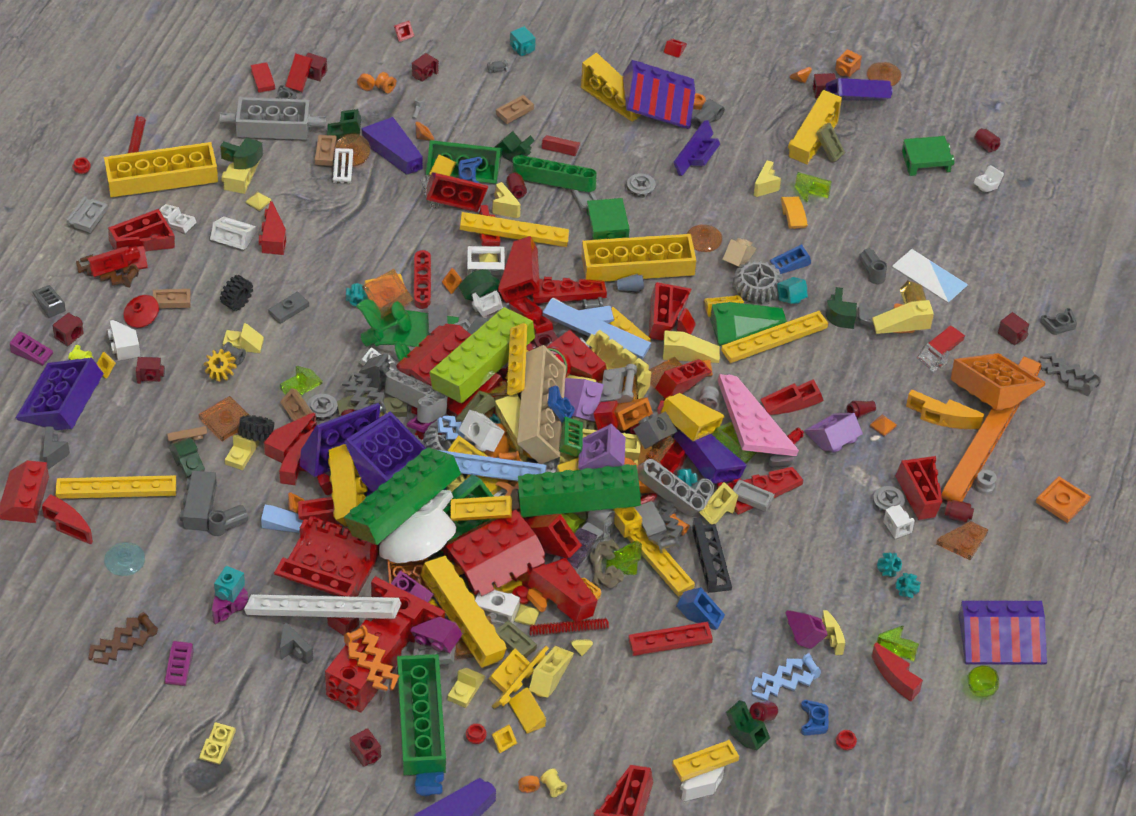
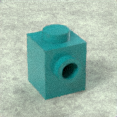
(522, 41)
(792, 290)
(229, 584)

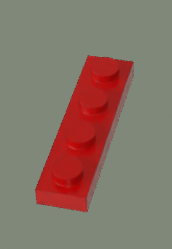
(670, 638)

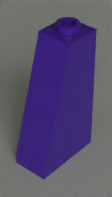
(860, 89)
(394, 145)
(711, 458)
(467, 801)

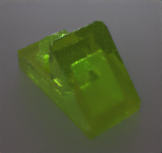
(813, 185)
(303, 381)
(627, 558)
(901, 647)

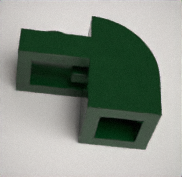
(349, 124)
(513, 146)
(242, 156)
(479, 283)
(840, 313)
(186, 456)
(744, 728)

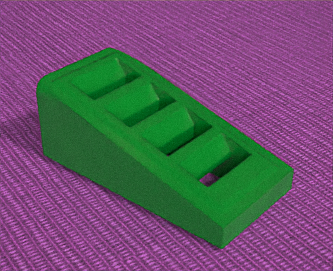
(565, 446)

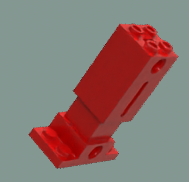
(348, 681)

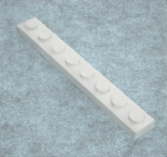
(323, 606)

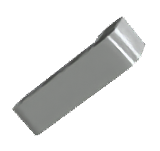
(429, 402)
(652, 473)
(600, 523)

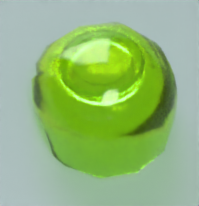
(983, 681)

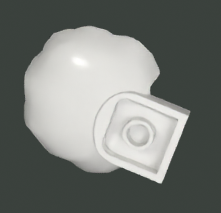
(421, 533)

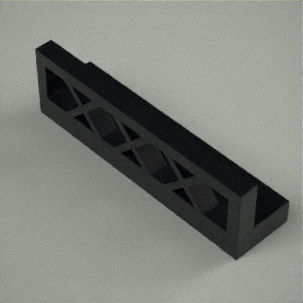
(706, 558)

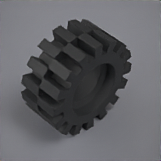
(236, 292)
(255, 427)

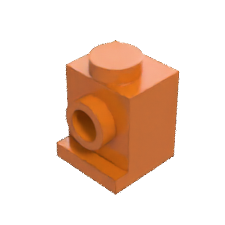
(846, 67)

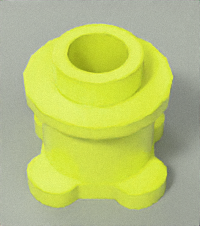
(79, 354)

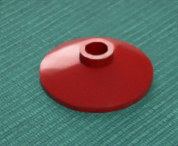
(141, 311)

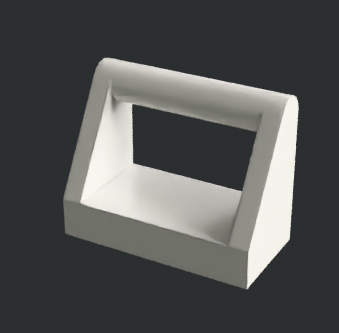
(232, 232)
(495, 268)

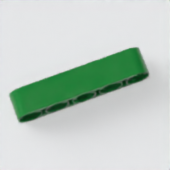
(555, 173)

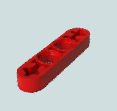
(422, 279)

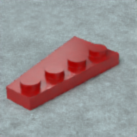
(569, 290)
(776, 482)

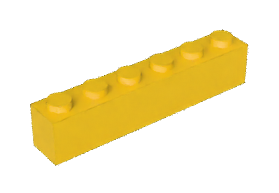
(464, 611)

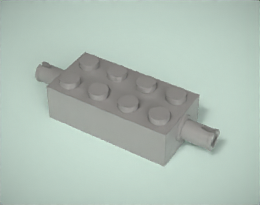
(273, 118)

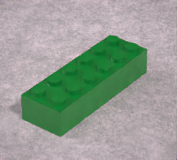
(579, 490)
(402, 495)
(421, 714)

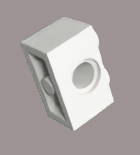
(481, 431)
(499, 606)

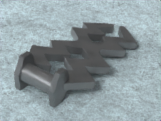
(1062, 369)
(360, 390)
(672, 525)

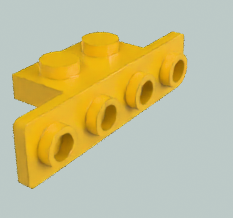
(517, 359)
(511, 673)

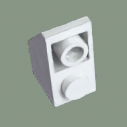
(124, 342)
(702, 784)

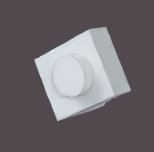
(990, 180)
(487, 303)

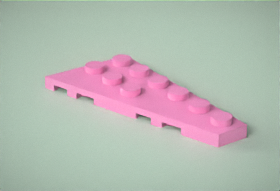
(751, 422)

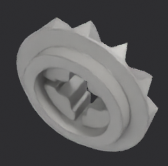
(641, 179)
(325, 401)
(892, 494)

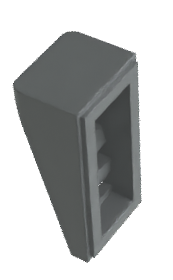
(54, 308)

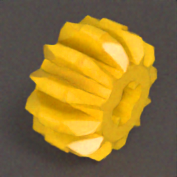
(216, 372)

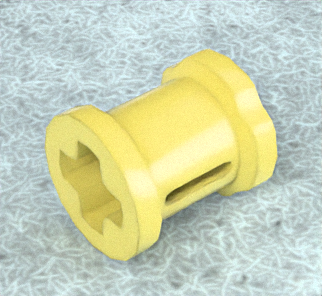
(553, 782)

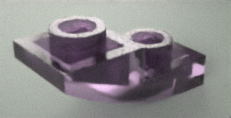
(587, 540)

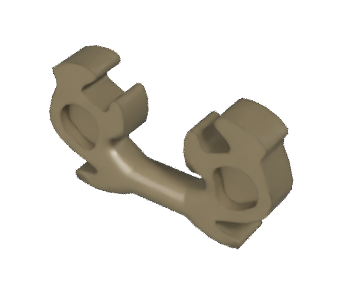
(612, 575)

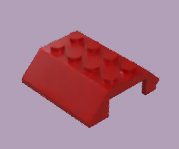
(431, 352)
(494, 551)
(329, 559)

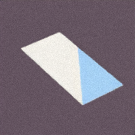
(930, 275)

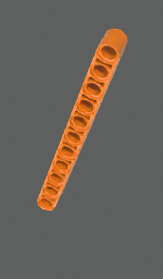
(983, 445)

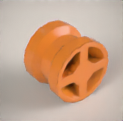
(385, 82)

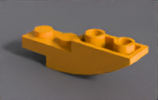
(947, 415)

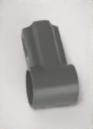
(710, 111)
(874, 266)
(221, 520)

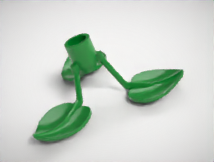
(375, 334)

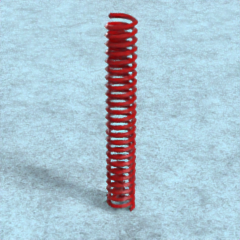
(137, 135)
(561, 625)

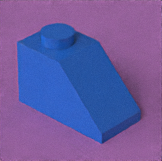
(700, 608)

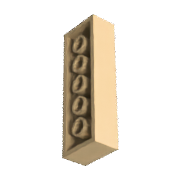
(538, 424)

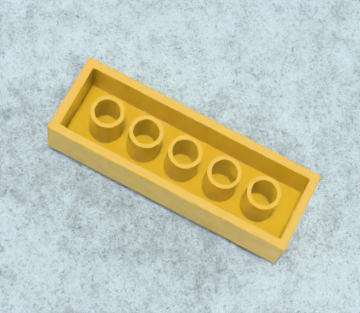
(161, 169)
(642, 255)

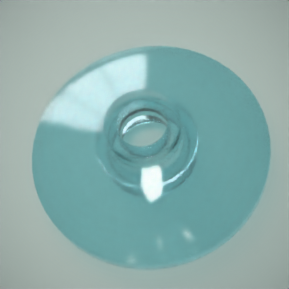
(124, 565)

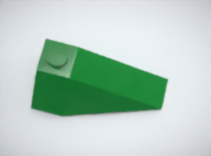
(738, 320)

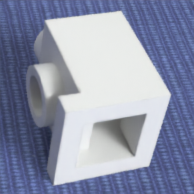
(898, 521)

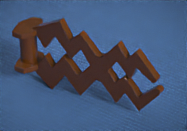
(126, 279)
(115, 643)

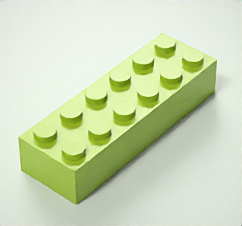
(478, 356)

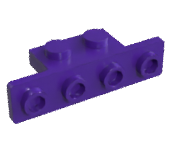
(698, 149)

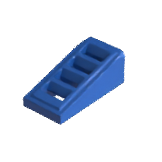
(787, 256)

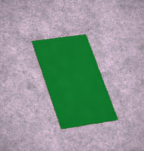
(417, 333)

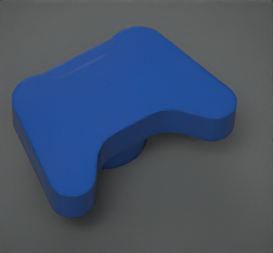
(468, 168)
(560, 406)
(818, 718)
(429, 783)

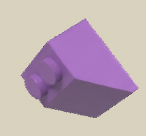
(583, 396)
(835, 431)
(603, 449)

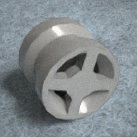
(709, 397)
(985, 482)

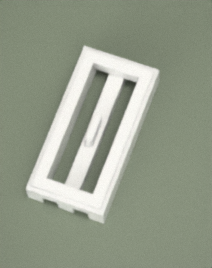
(342, 179)

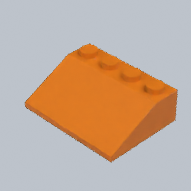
(995, 380)

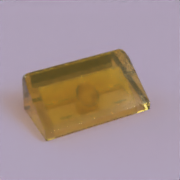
(912, 292)

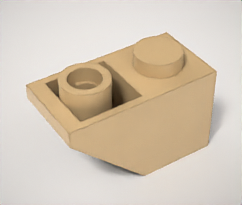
(739, 251)

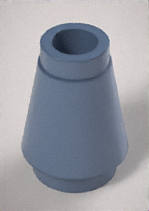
(631, 283)

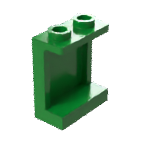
(926, 153)
(608, 219)

